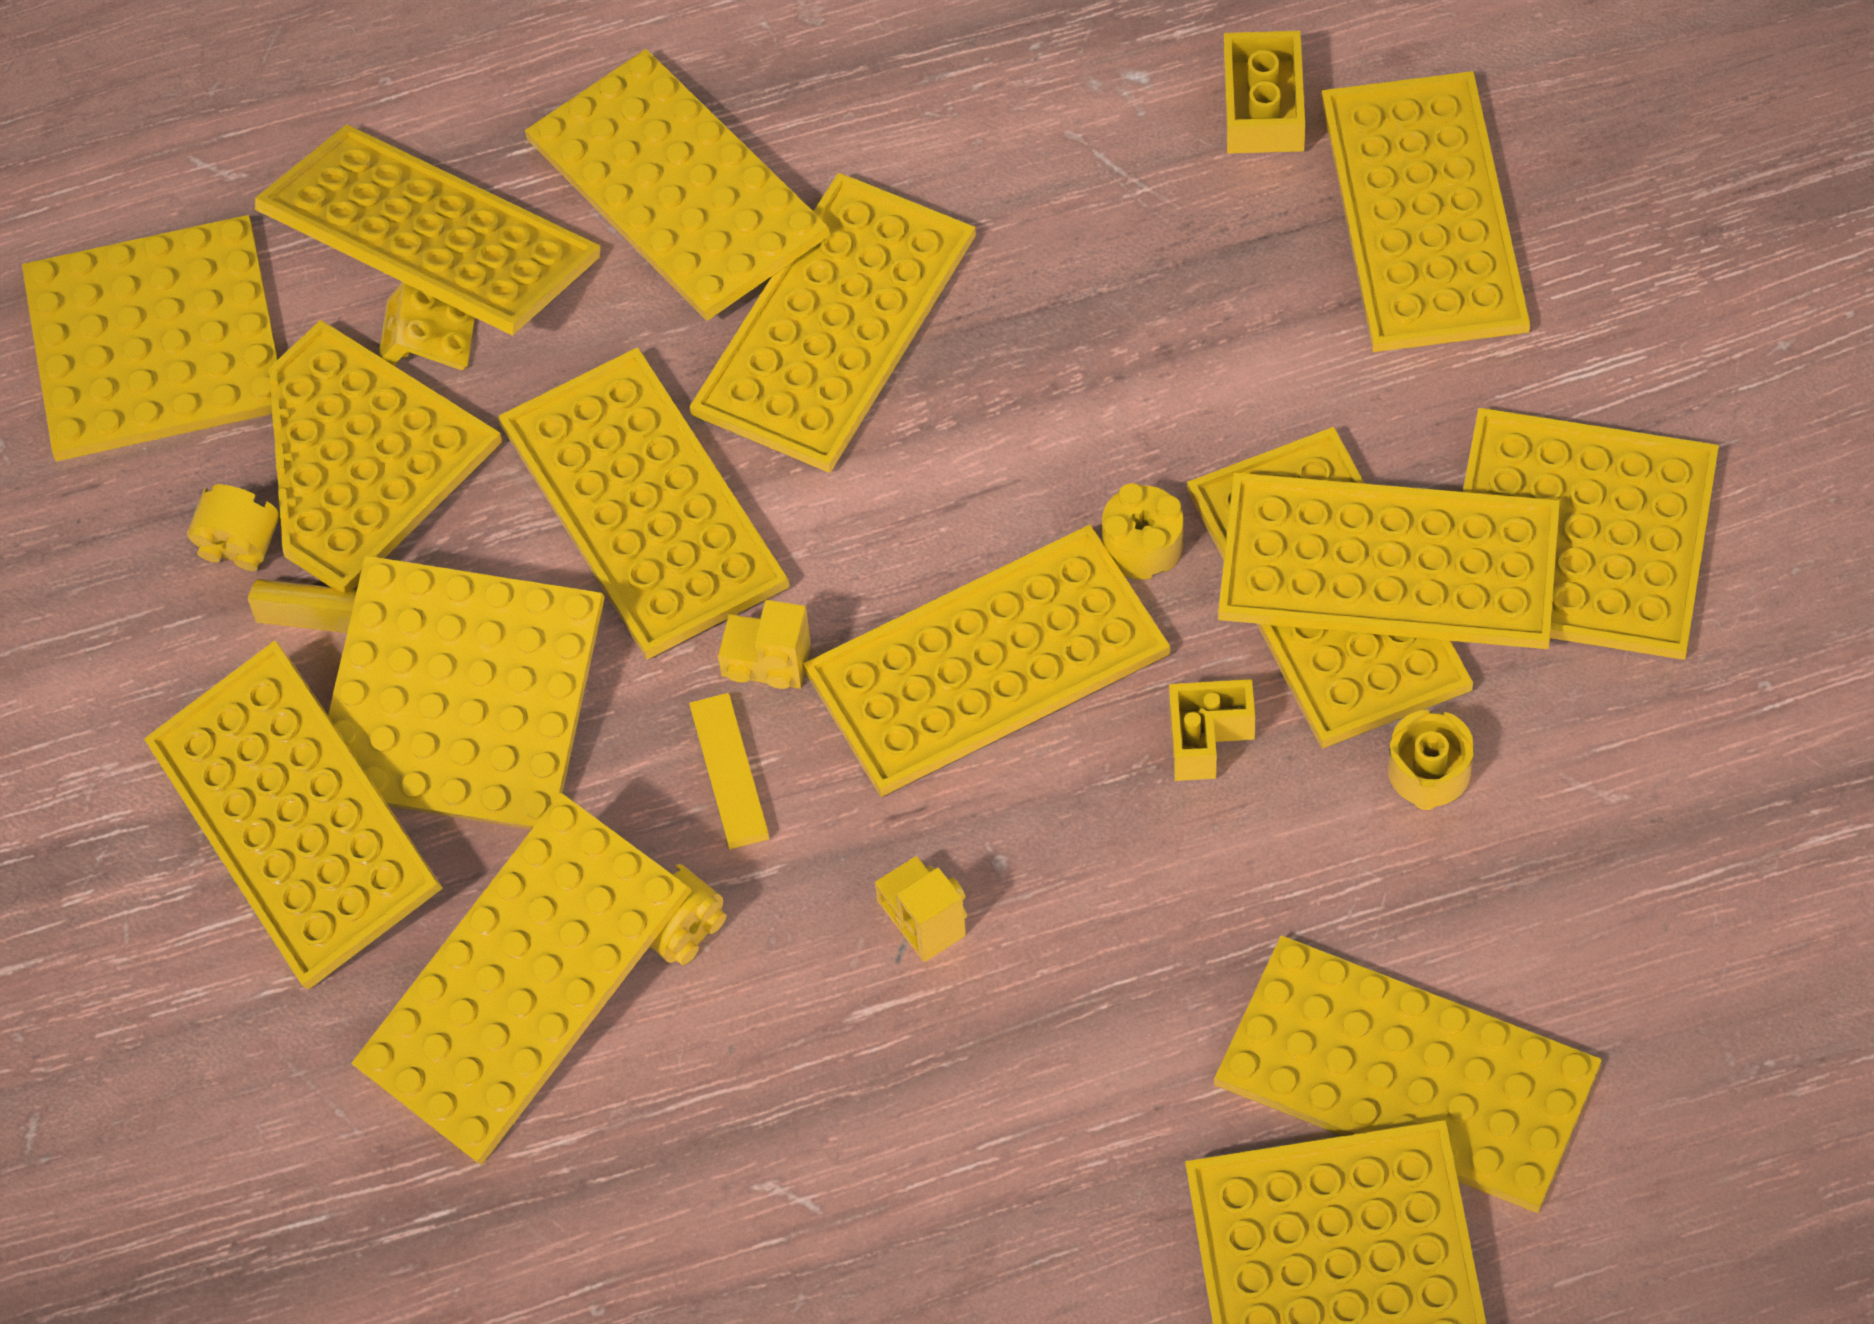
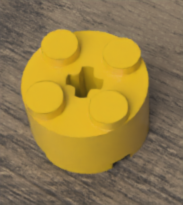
(232, 526)
(1143, 530)
(1430, 758)
(694, 919)

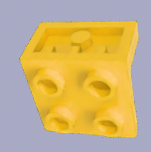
(425, 328)

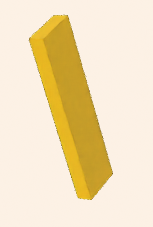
(729, 771)

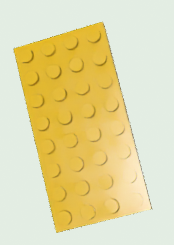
(677, 184)
(1424, 212)
(428, 229)
(833, 324)
(643, 503)
(1390, 560)
(986, 660)
(1337, 677)
(292, 815)
(521, 978)
(1385, 1055)

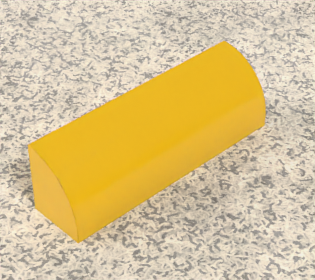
(301, 605)

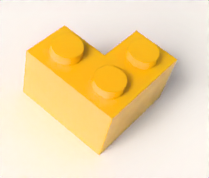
(767, 648)
(1206, 715)
(923, 906)

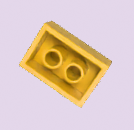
(1264, 92)

